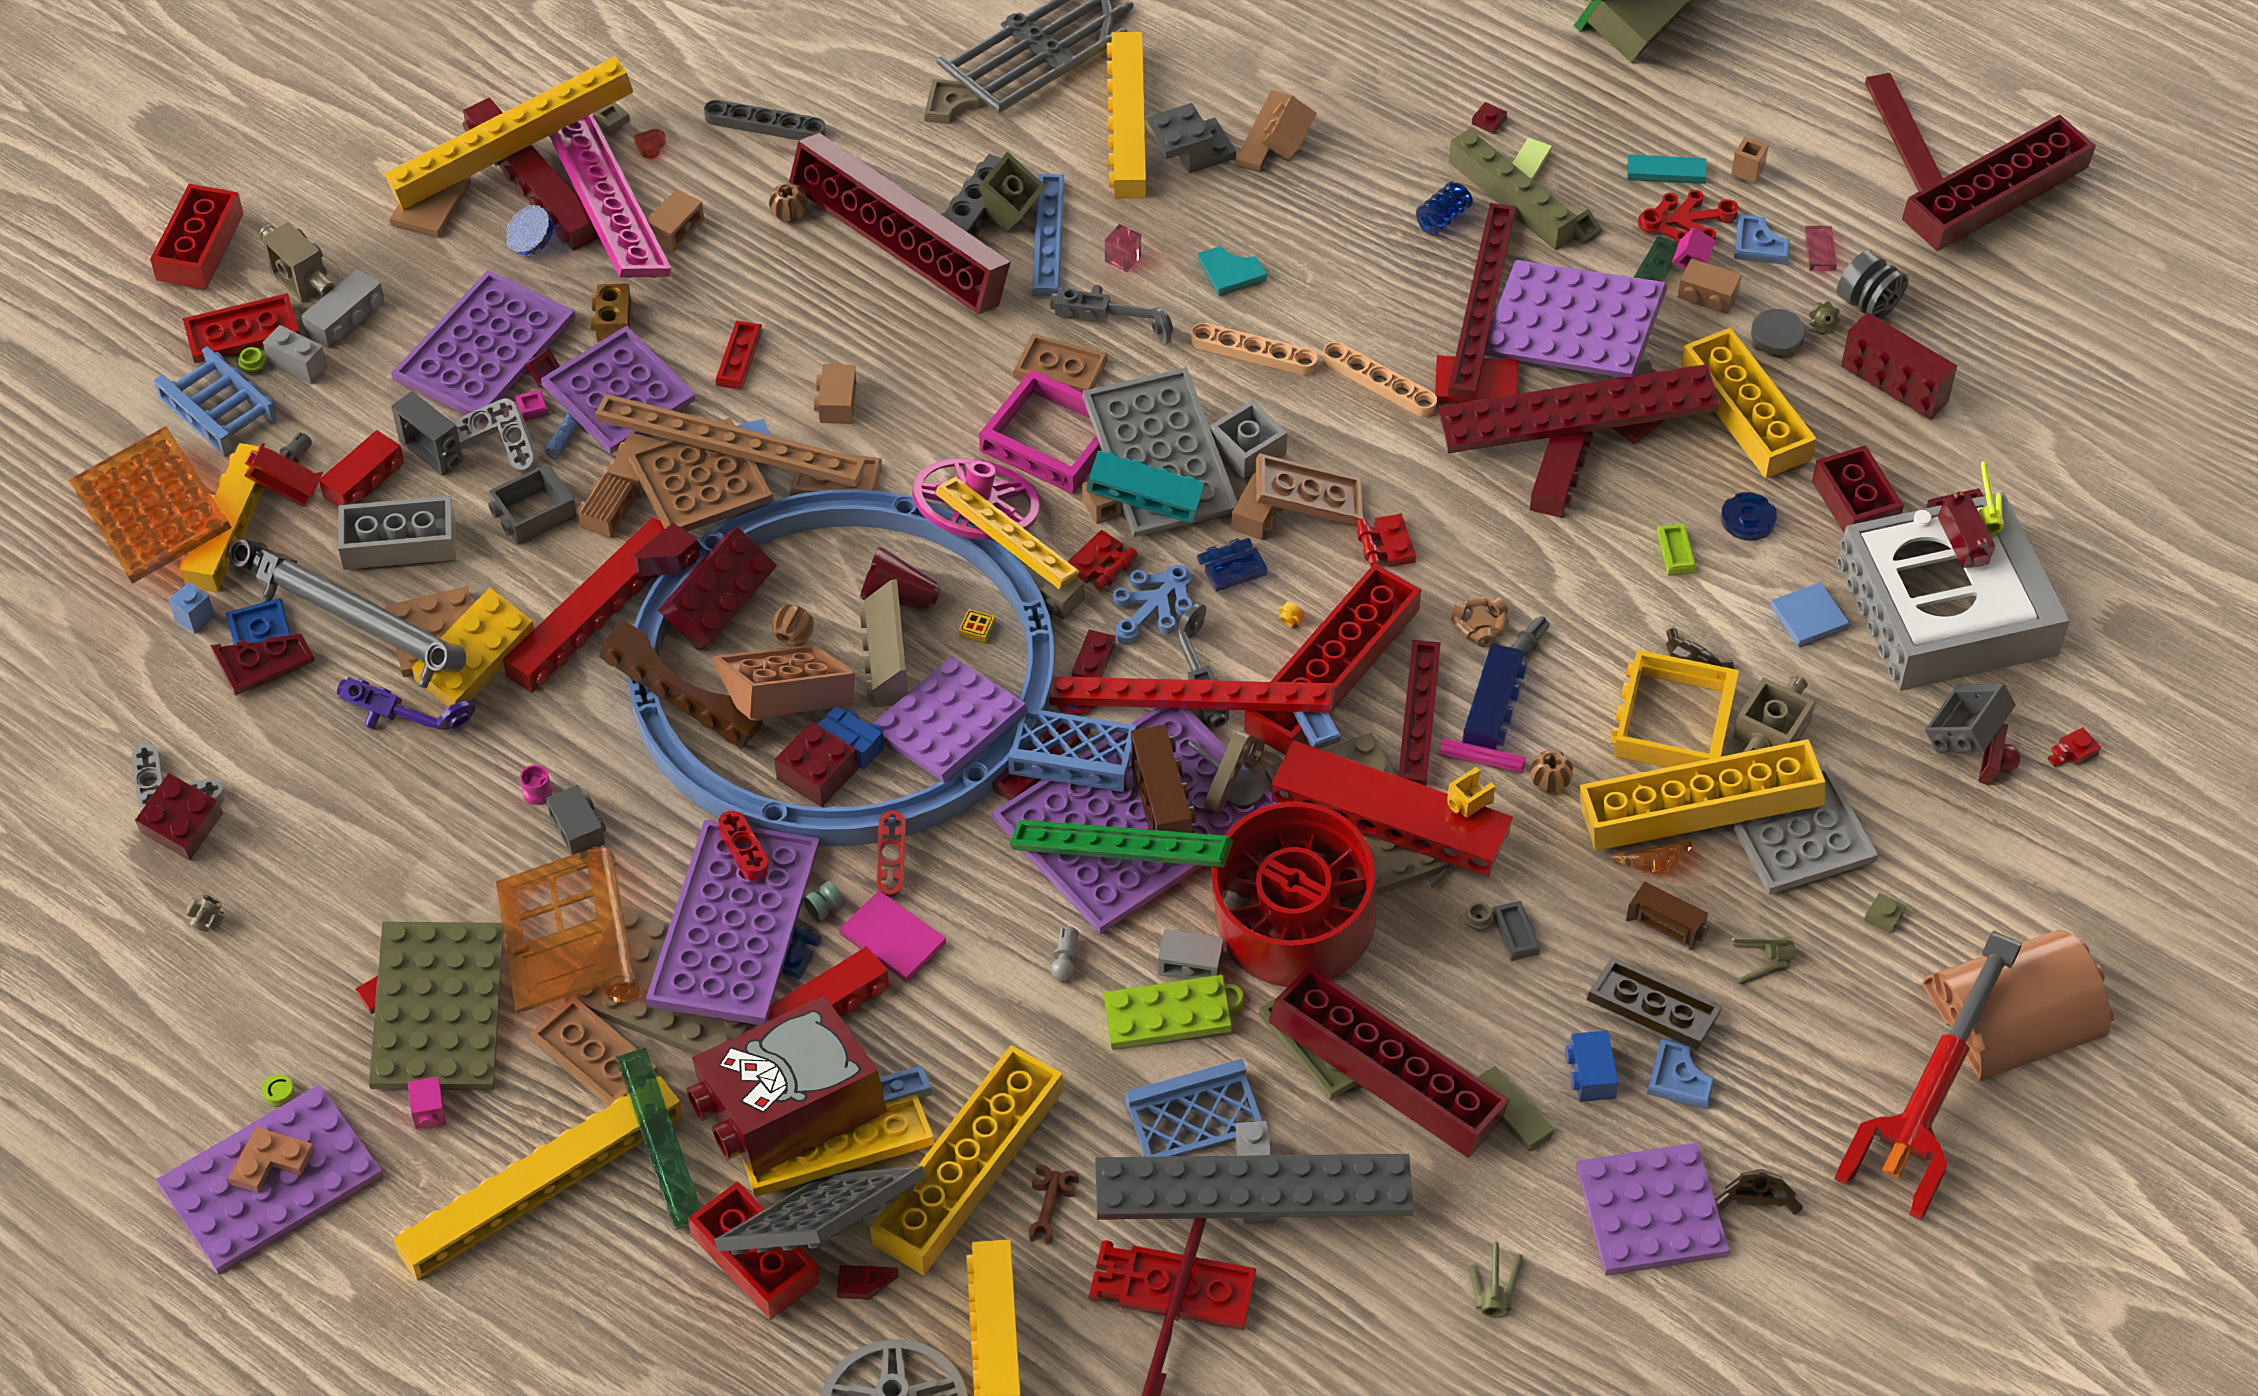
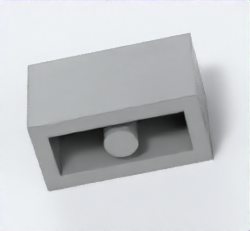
(295, 354)
(1189, 955)

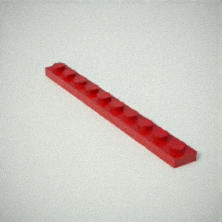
(1192, 694)

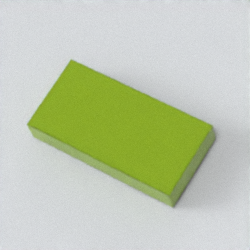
(1676, 549)

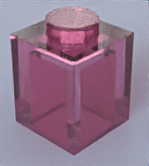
(1123, 248)

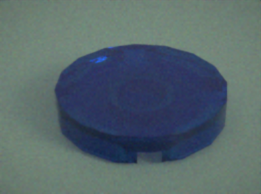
(529, 230)
(1748, 516)

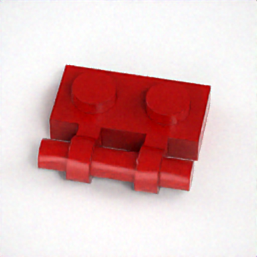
(1394, 540)
(1097, 554)

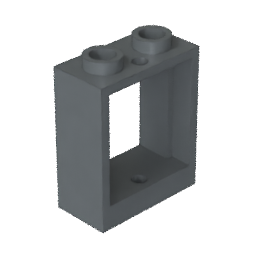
(427, 433)
(523, 487)
(1993, 710)

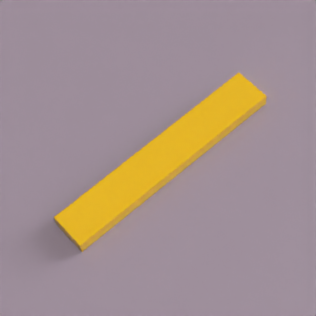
(1007, 532)

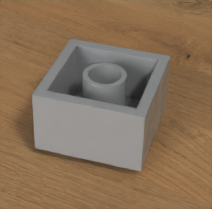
(1245, 435)

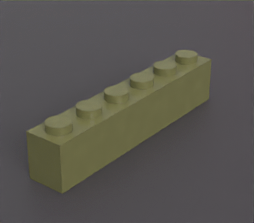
(1512, 187)

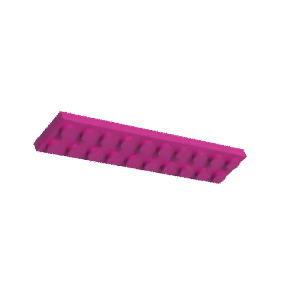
(609, 201)

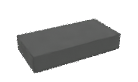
(1516, 930)

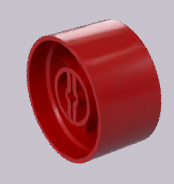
(1295, 893)

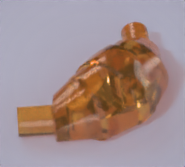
(1654, 859)

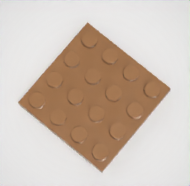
(697, 483)

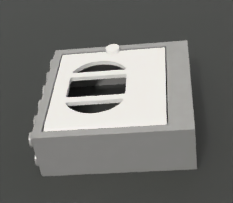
(2008, 624)

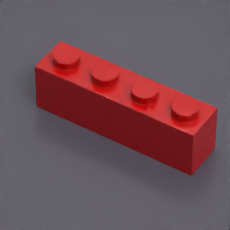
(843, 985)

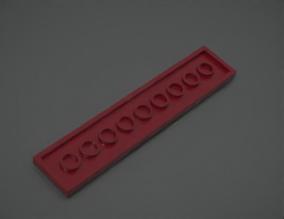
(1578, 408)

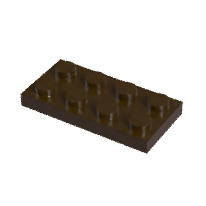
(1654, 1003)

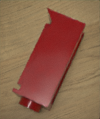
(281, 475)

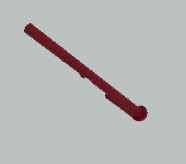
(1155, 1379)

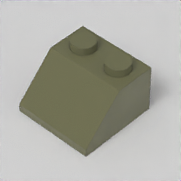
(1009, 191)

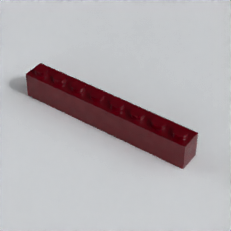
(539, 183)

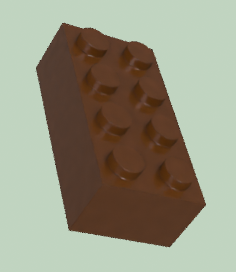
(1159, 781)

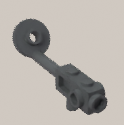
(1098, 306)
(1189, 624)

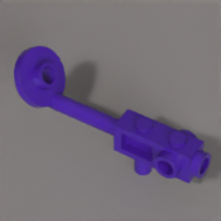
(383, 703)

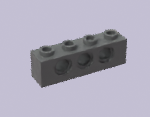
(968, 208)

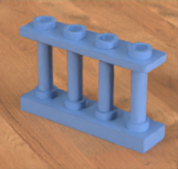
(204, 421)

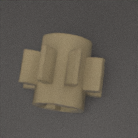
(205, 913)

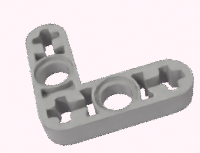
(505, 426)
(141, 772)

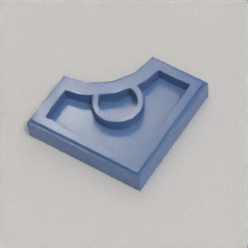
(1758, 242)
(1677, 1076)

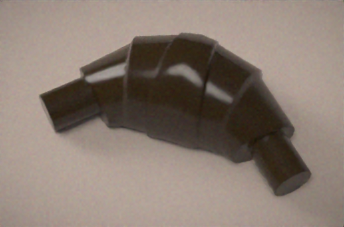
(1688, 650)
(1760, 1188)

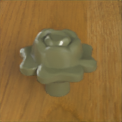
(1824, 317)

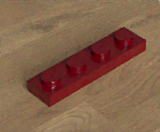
(1013, 785)

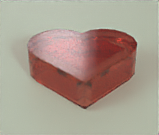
(650, 142)

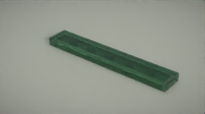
(659, 1136)

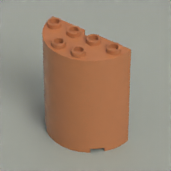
(2036, 1008)

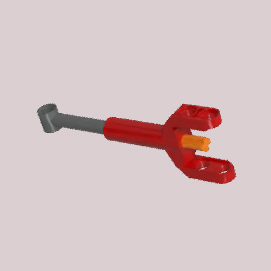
(1912, 1130)

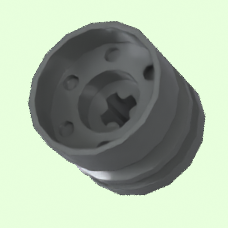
(1872, 284)

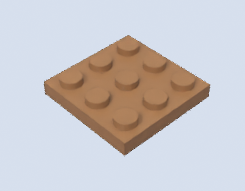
(431, 613)

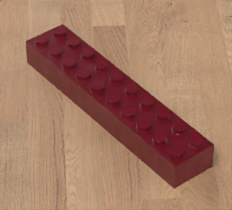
(900, 223)

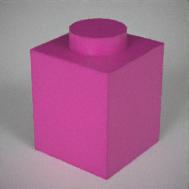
(1695, 246)
(426, 1103)

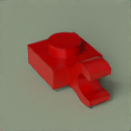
(2075, 746)

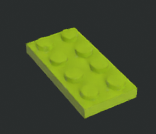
(1167, 1012)

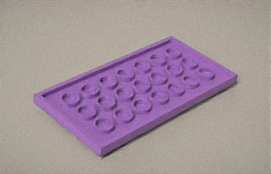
(732, 931)

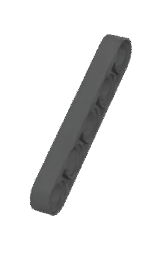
(755, 114)

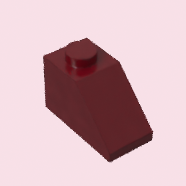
(667, 553)

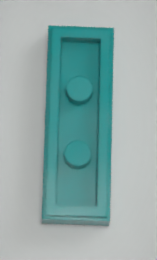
(1666, 168)

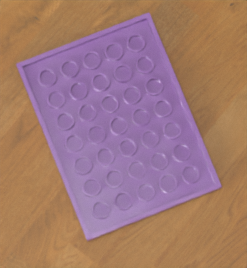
(1112, 887)

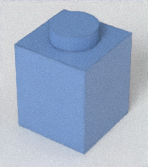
(191, 607)

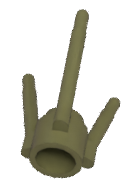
(1778, 949)
(1494, 1300)

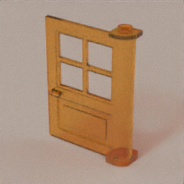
(575, 956)

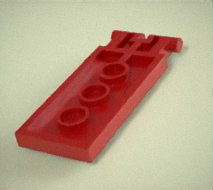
(1146, 1277)

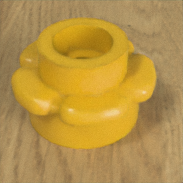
(1290, 614)

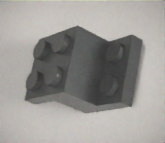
(1186, 135)

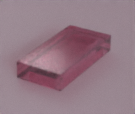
(1820, 248)

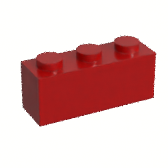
(362, 470)

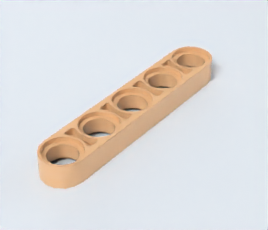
(1262, 357)
(1385, 389)

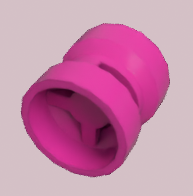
(535, 784)

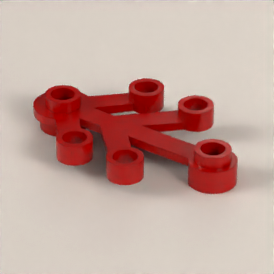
(1654, 220)

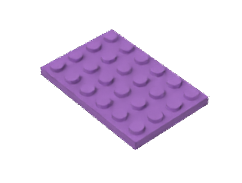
(1575, 319)
(483, 344)
(238, 1222)

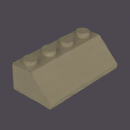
(884, 645)

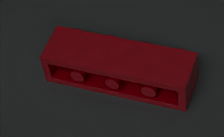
(1559, 473)

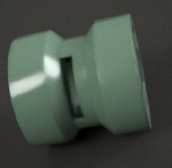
(824, 901)

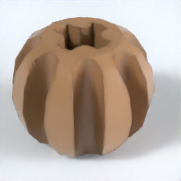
(788, 202)
(792, 625)
(1551, 771)

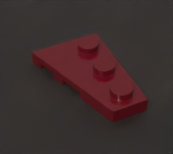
(256, 663)

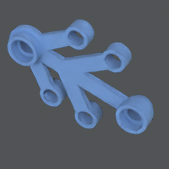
(1153, 599)

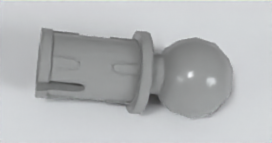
(1065, 954)

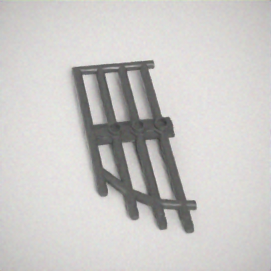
(1041, 43)

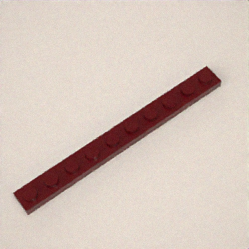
(1481, 301)

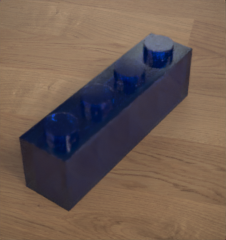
(1494, 696)

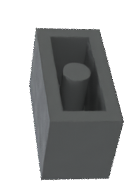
(575, 820)

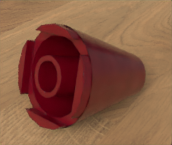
(914, 587)

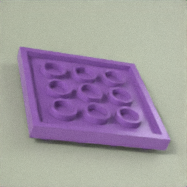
(616, 367)
(949, 718)
(1652, 1209)

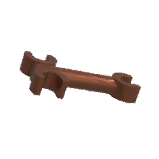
(1053, 1183)

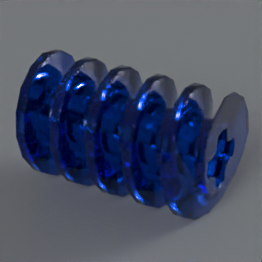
(1443, 207)

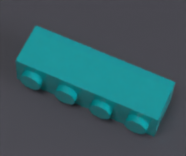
(1145, 486)

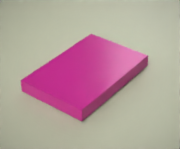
(893, 936)

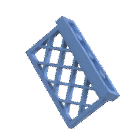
(1068, 767)
(1179, 1090)

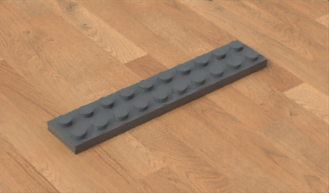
(1253, 1186)

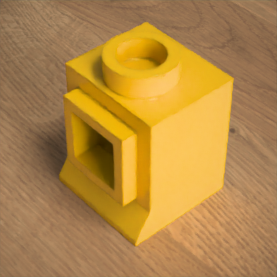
(1469, 785)

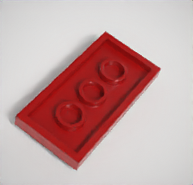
(238, 326)

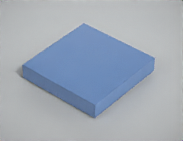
(1809, 614)

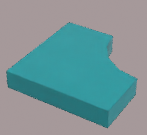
(1230, 271)

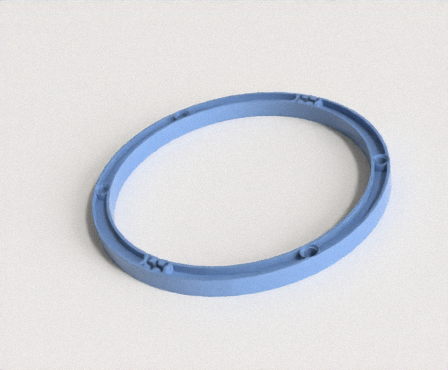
(851, 824)

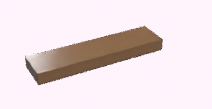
(1254, 152)

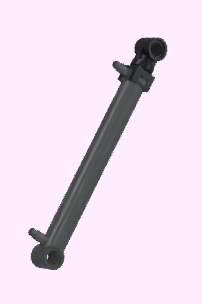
(283, 571)

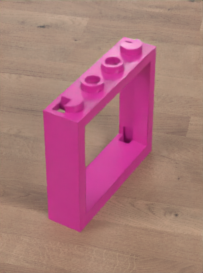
(1027, 458)

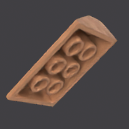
(785, 681)

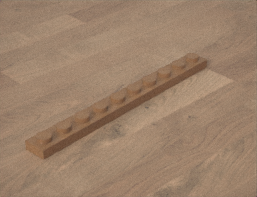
(730, 440)

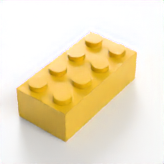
(487, 635)

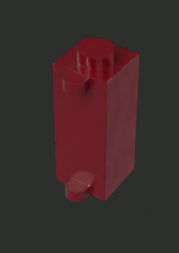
(1966, 531)

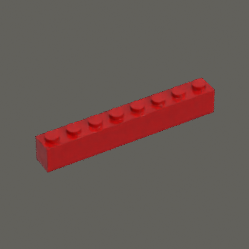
(580, 614)

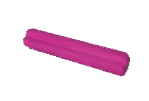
(1483, 755)

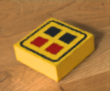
(976, 626)

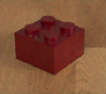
(816, 764)
(179, 816)

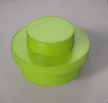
(251, 360)

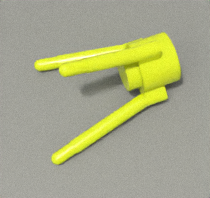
(1990, 515)

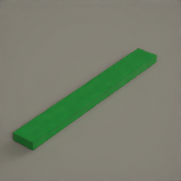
(1121, 843)

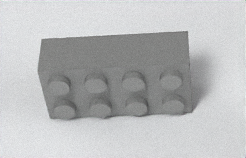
(396, 532)

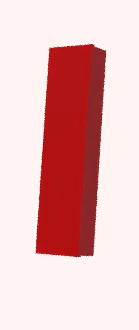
(1392, 804)

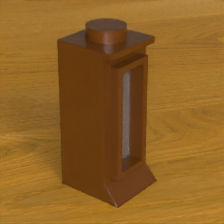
(1668, 915)

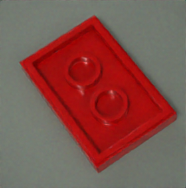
(1496, 379)

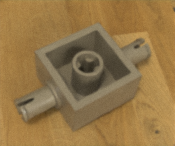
(295, 261)
(1774, 714)

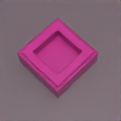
(532, 405)

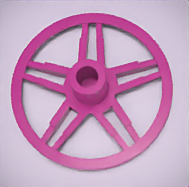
(980, 478)

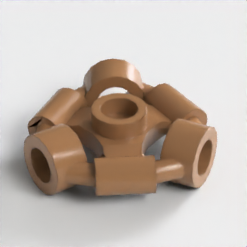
(1487, 626)

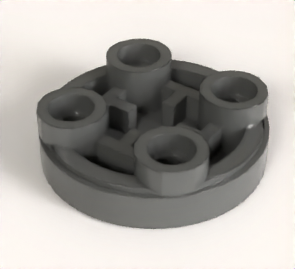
(1778, 332)

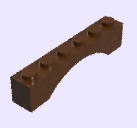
(633, 655)

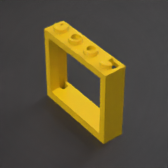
(1678, 671)

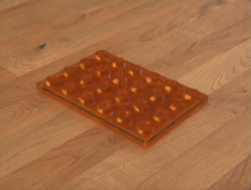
(149, 504)

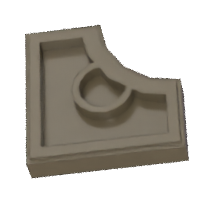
(947, 100)

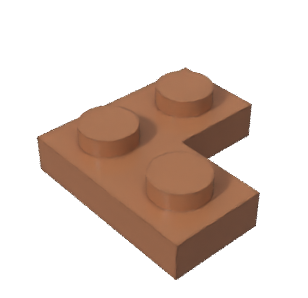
(269, 1150)

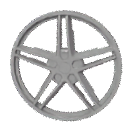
(896, 1383)

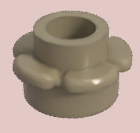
(1482, 910)

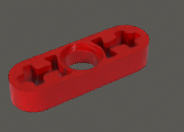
(883, 831)
(743, 856)

